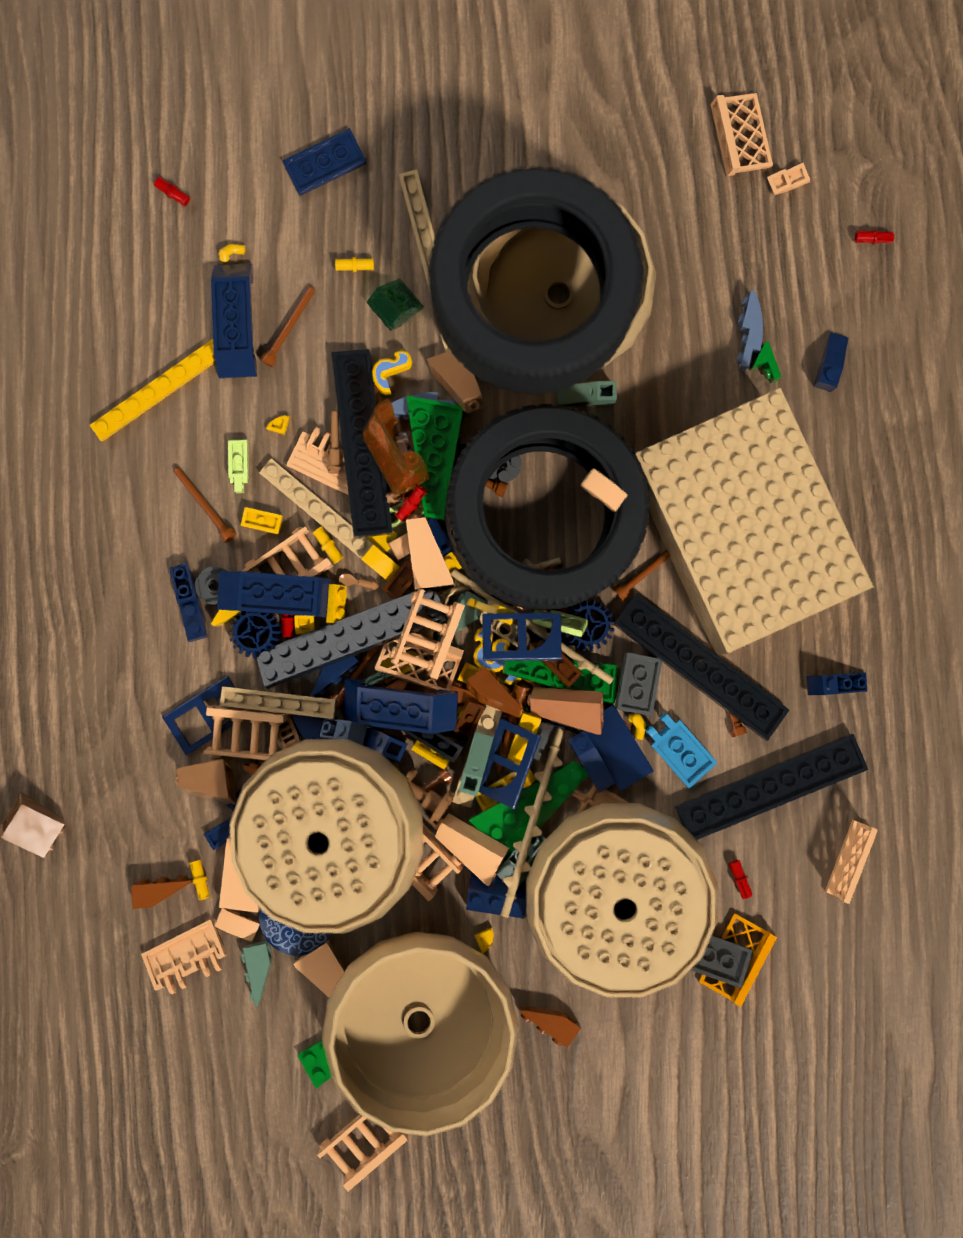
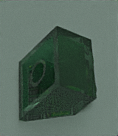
(394, 304)

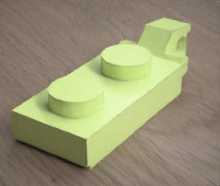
(238, 463)
(569, 623)

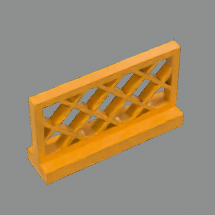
(755, 963)

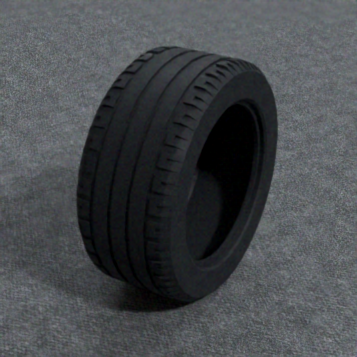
(551, 202)
(591, 446)

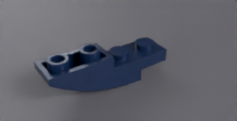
(189, 602)

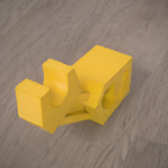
(490, 609)

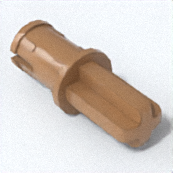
(397, 498)

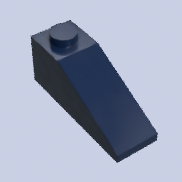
(831, 363)
(591, 761)

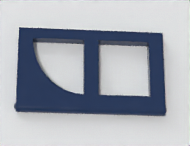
(547, 651)
(212, 691)
(510, 793)

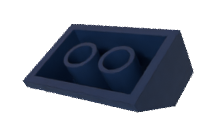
(491, 898)

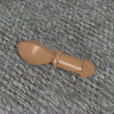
(349, 579)

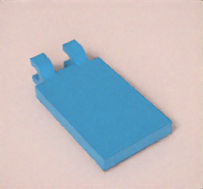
(681, 750)

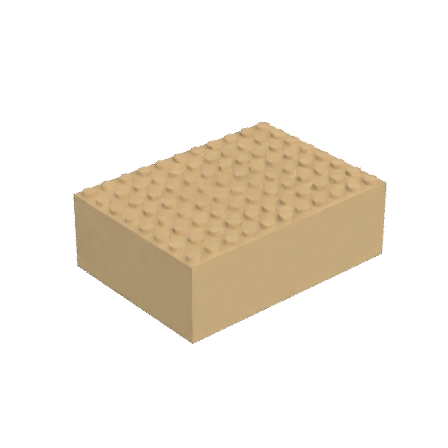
(750, 523)

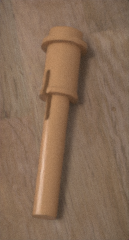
(333, 453)

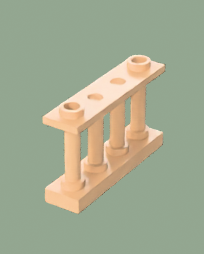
(298, 534)
(439, 648)
(237, 716)
(420, 882)
(367, 1163)

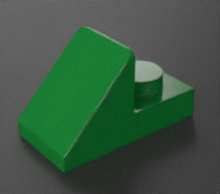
(767, 359)

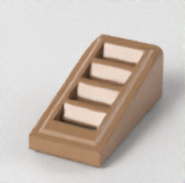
(281, 737)

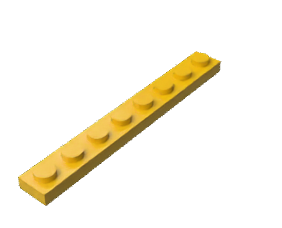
(154, 392)

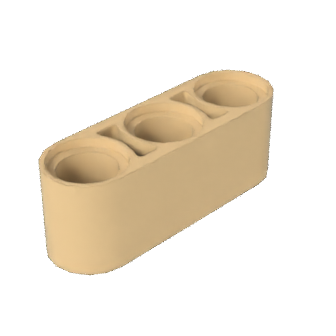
(511, 636)

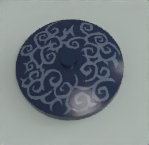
(288, 939)

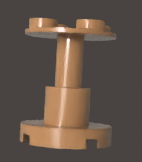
(431, 801)

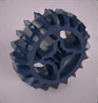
(605, 623)
(258, 640)

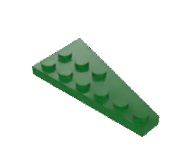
(435, 438)
(510, 824)

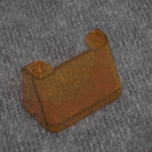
(399, 470)

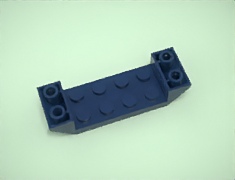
(233, 321)
(273, 593)
(400, 708)

